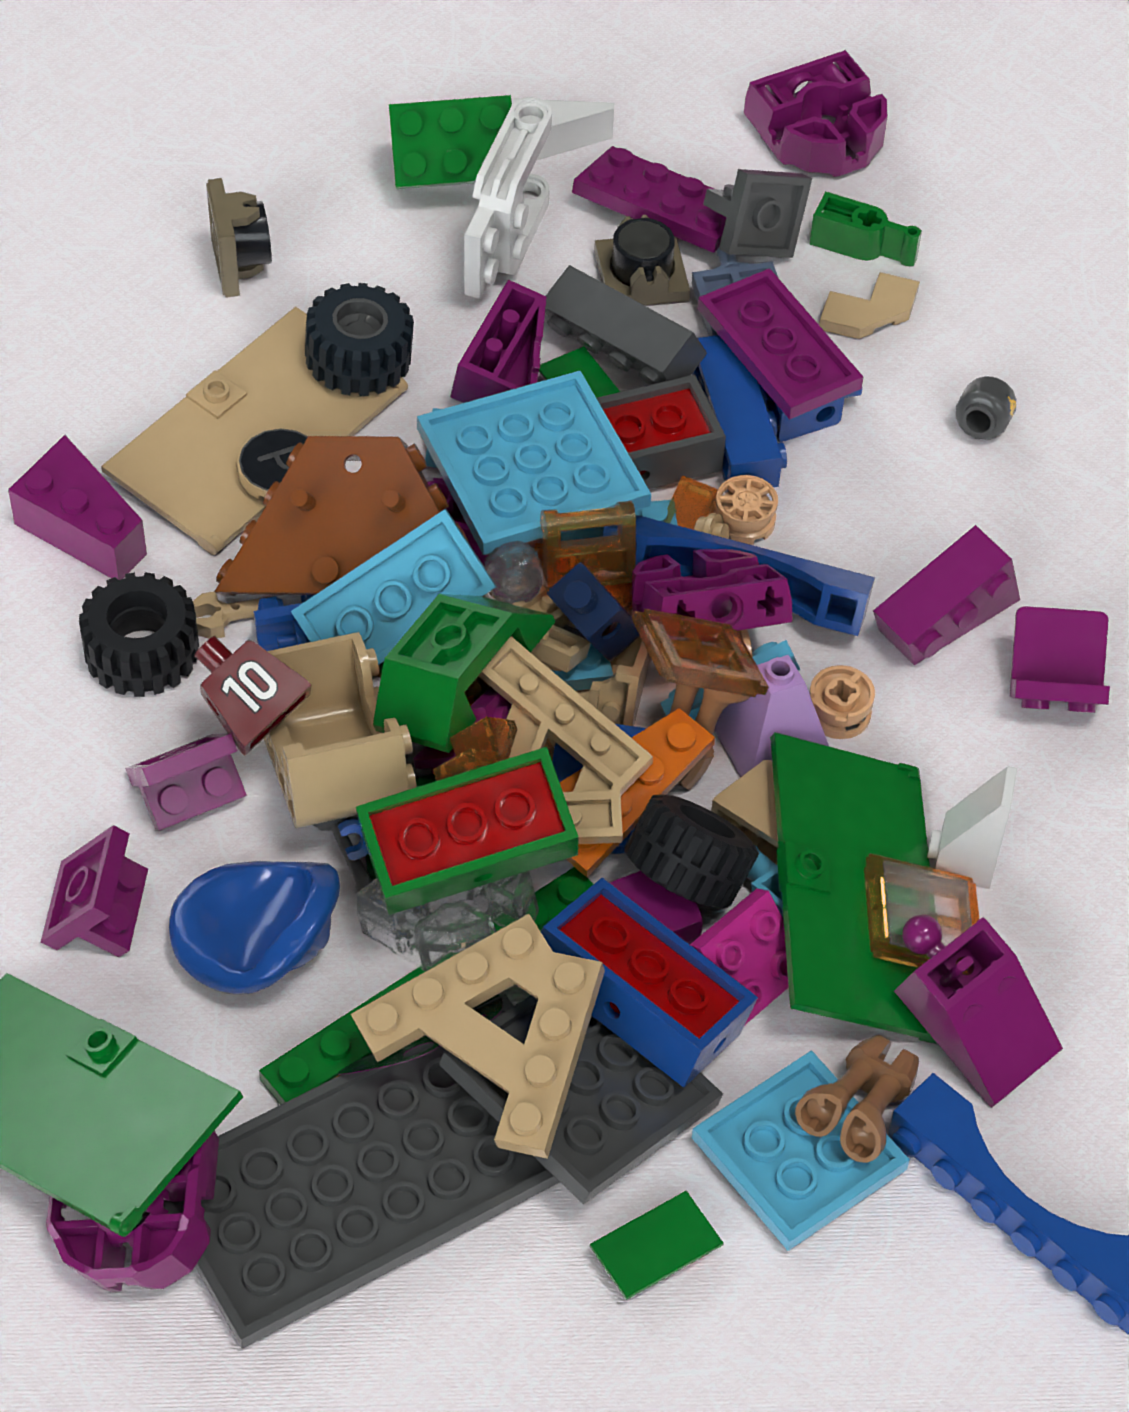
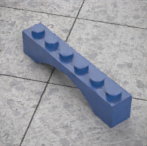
(818, 591)
(943, 1135)

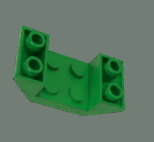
(442, 657)

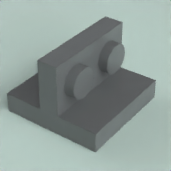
(761, 212)

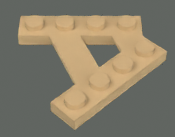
(550, 707)
(532, 1072)

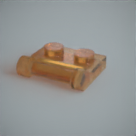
(607, 556)

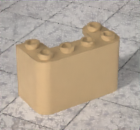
(328, 746)

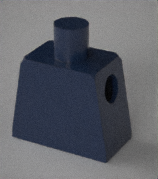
(593, 610)

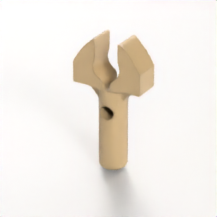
(220, 613)

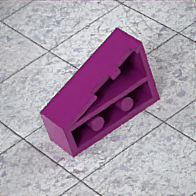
(505, 346)
(78, 511)
(949, 597)

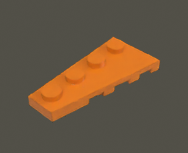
(676, 747)

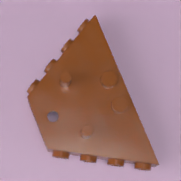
(329, 519)

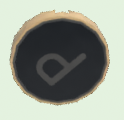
(264, 458)

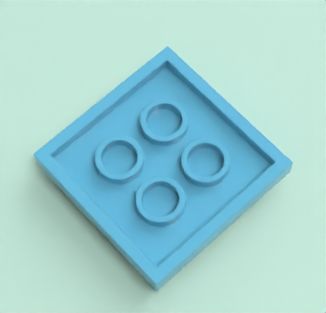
(781, 1170)

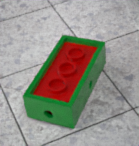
(468, 830)

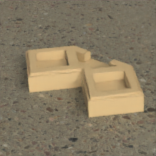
(858, 317)

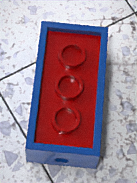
(654, 984)

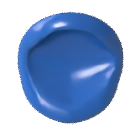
(253, 922)

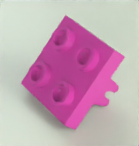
(750, 947)

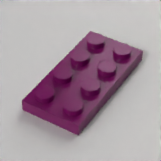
(651, 189)
(780, 343)

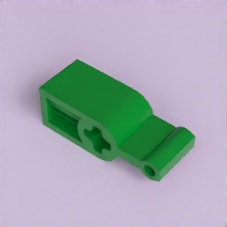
(862, 231)

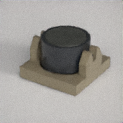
(237, 235)
(645, 257)

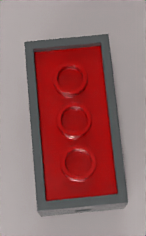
(667, 430)

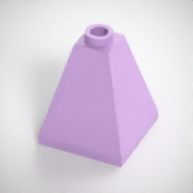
(785, 709)

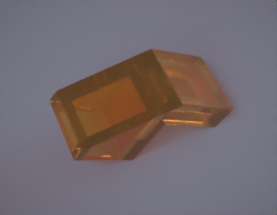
(479, 746)

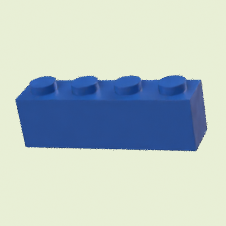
(742, 414)

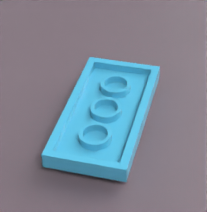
(396, 587)

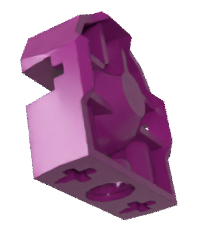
(808, 139)
(724, 588)
(162, 1246)

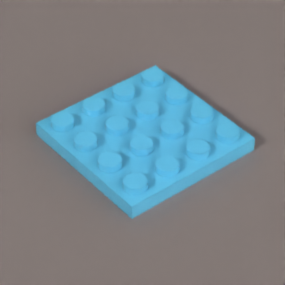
(528, 455)

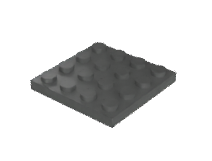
(614, 1109)

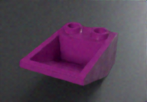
(980, 1019)

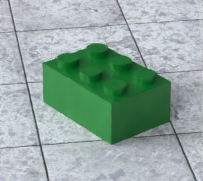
(444, 139)

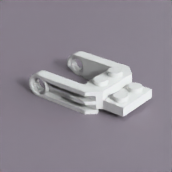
(504, 219)

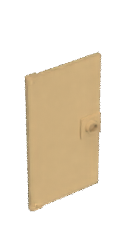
(189, 455)

